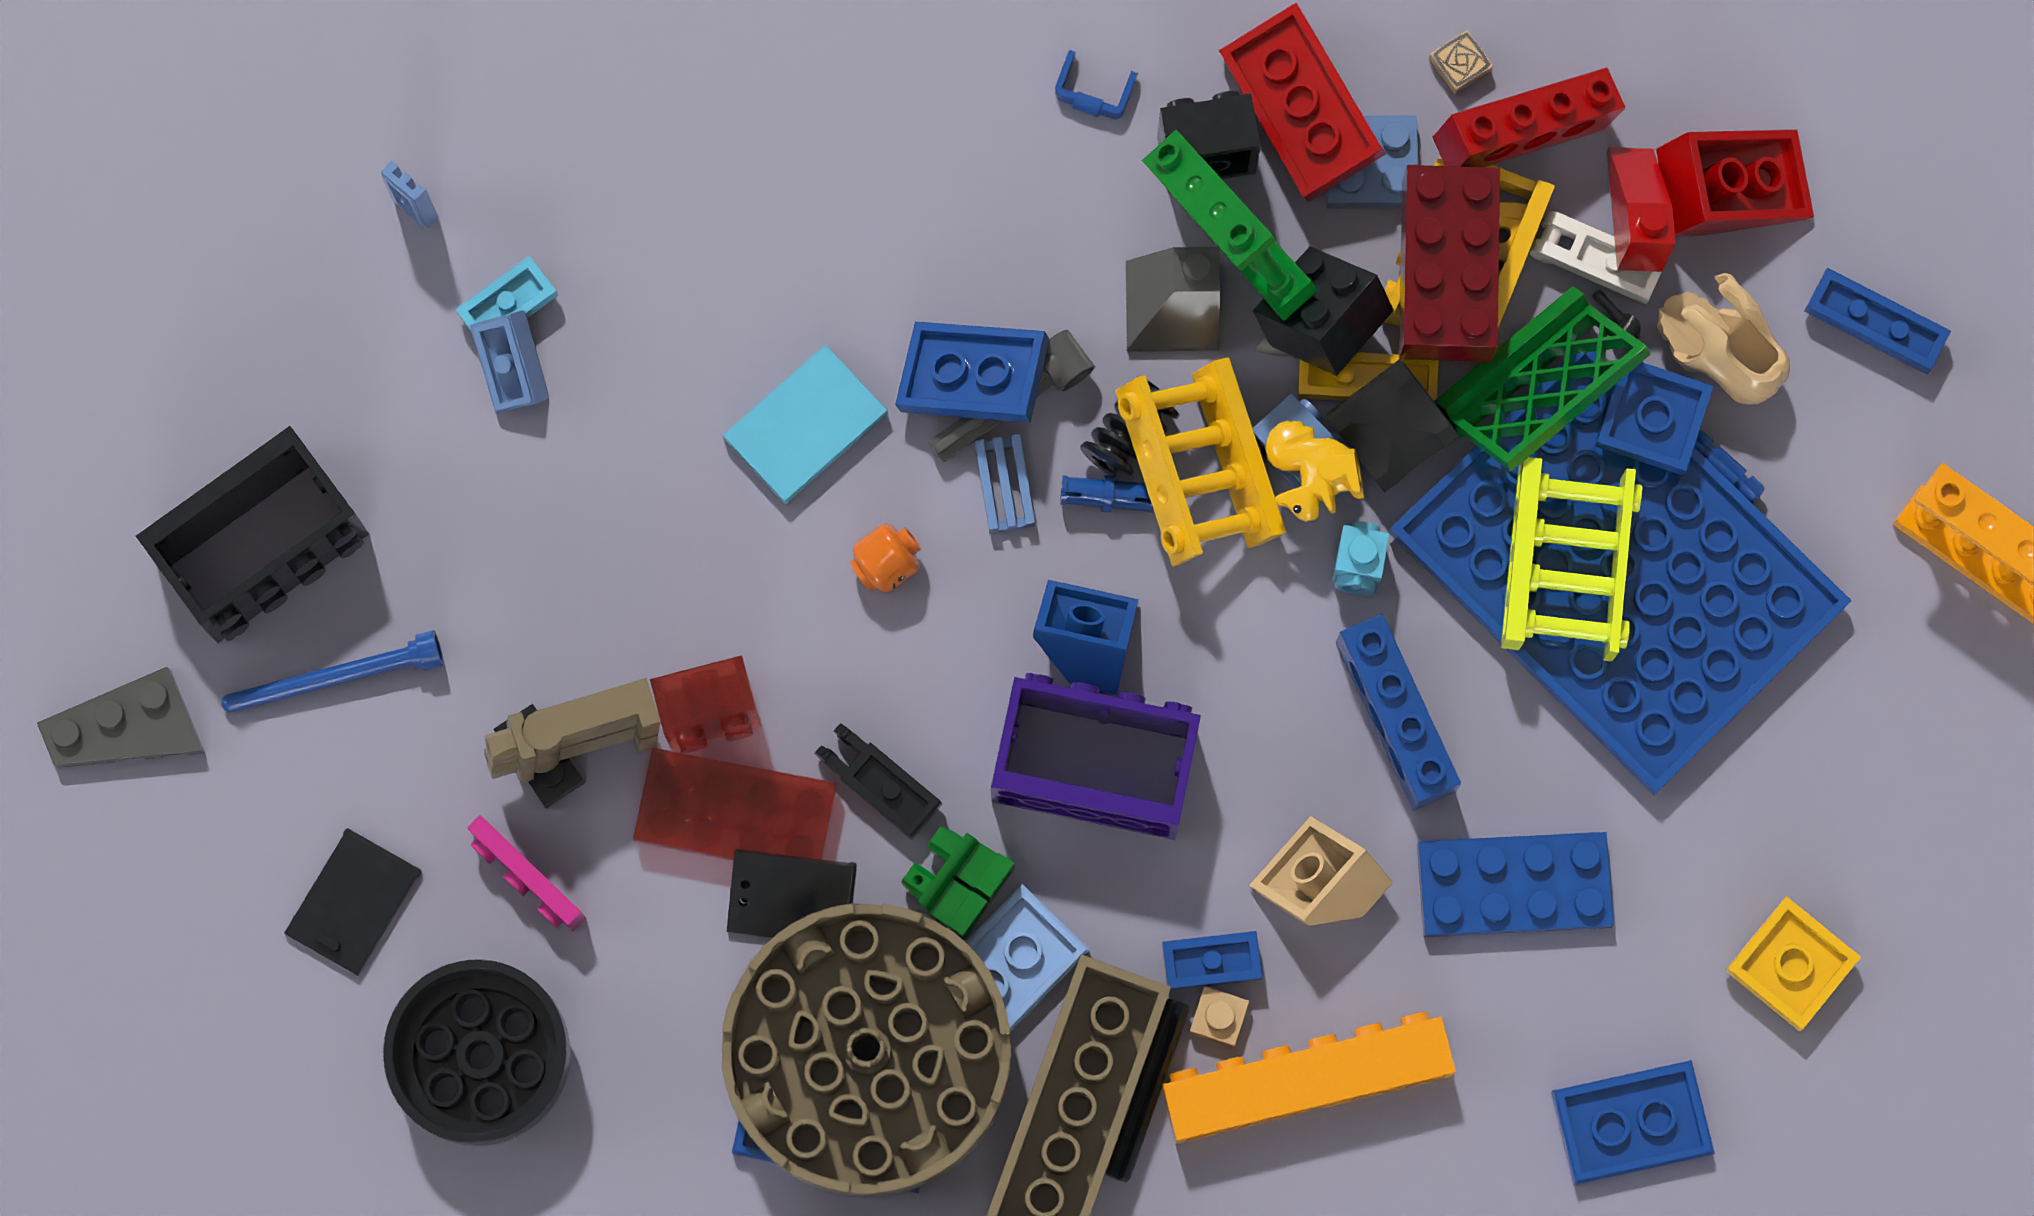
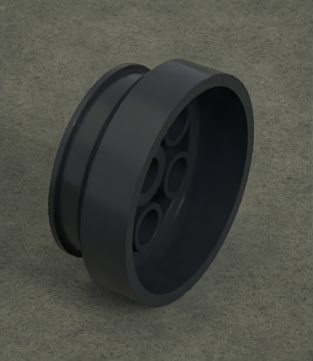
(436, 1005)

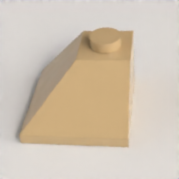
(1322, 877)

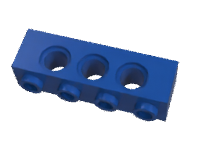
(1398, 712)

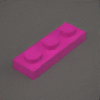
(524, 875)

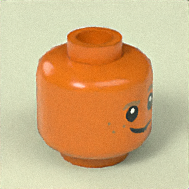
(885, 558)

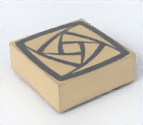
(1461, 62)

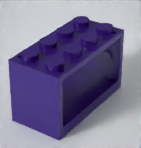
(1083, 802)

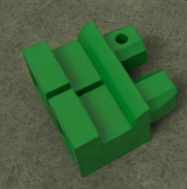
(967, 863)

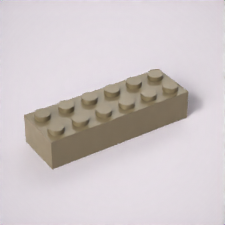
(1081, 1093)

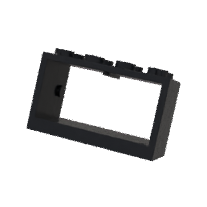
(227, 500)

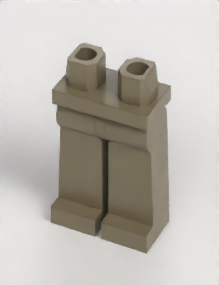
(573, 729)

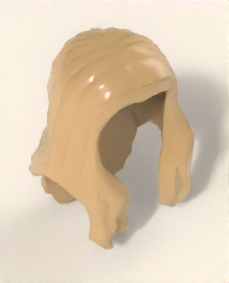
(1725, 343)

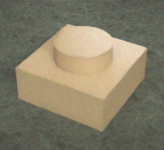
(1219, 1016)

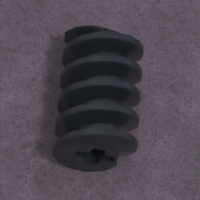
(1113, 444)

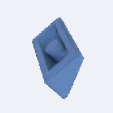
(509, 361)

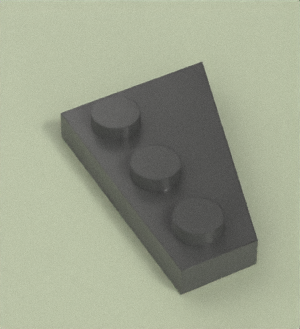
(123, 724)

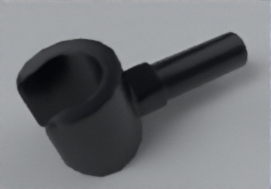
(1625, 321)

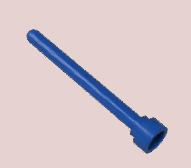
(421, 652)

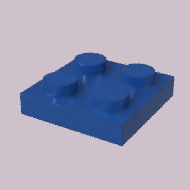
(1655, 417)

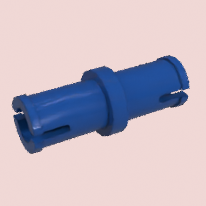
(1105, 493)

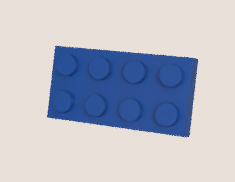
(1515, 884)

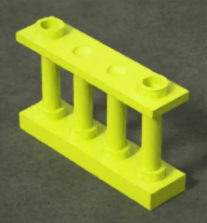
(1528, 577)

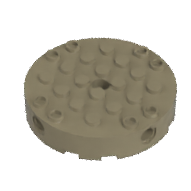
(882, 1120)

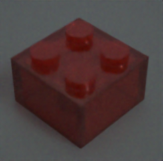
(706, 704)

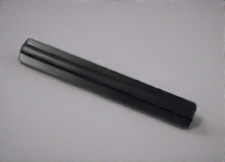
(1147, 1090)

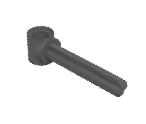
(1063, 368)

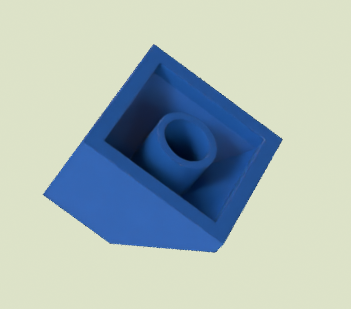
(1085, 633)

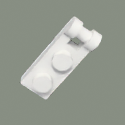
(1590, 257)

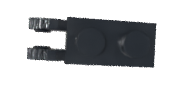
(882, 784)

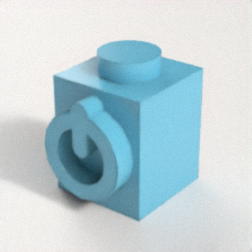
(1360, 558)

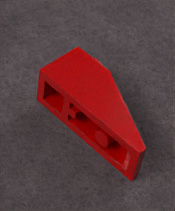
(1640, 210)

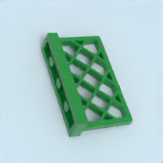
(1522, 362)

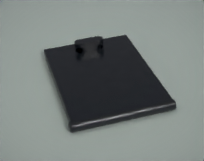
(784, 890)
(352, 901)

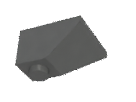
(1173, 300)

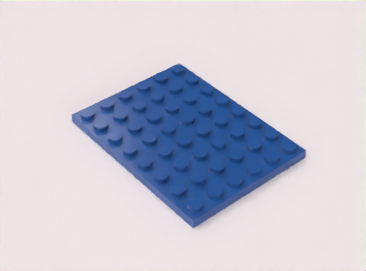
(1707, 596)

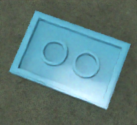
(805, 424)

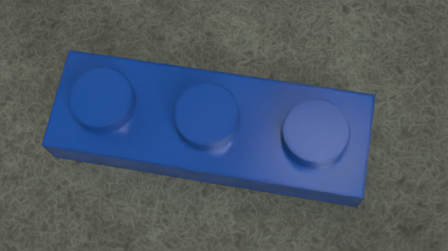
(1877, 321)

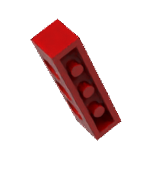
(1530, 121)

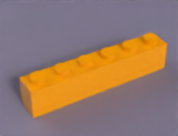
(1307, 1079)

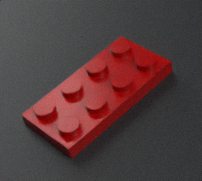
(1302, 102)

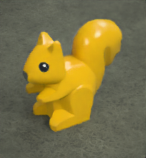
(1323, 465)

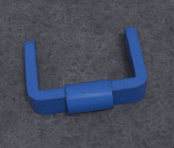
(1088, 103)

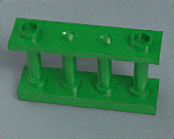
(1230, 225)

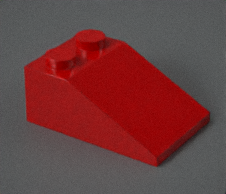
(1734, 180)

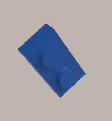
(1212, 960)

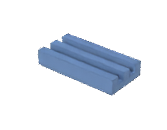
(408, 196)
(999, 445)

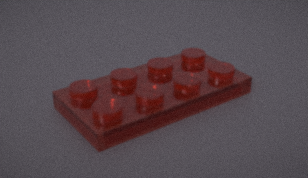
(729, 806)

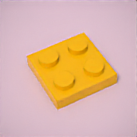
(1793, 963)

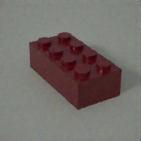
(1449, 263)

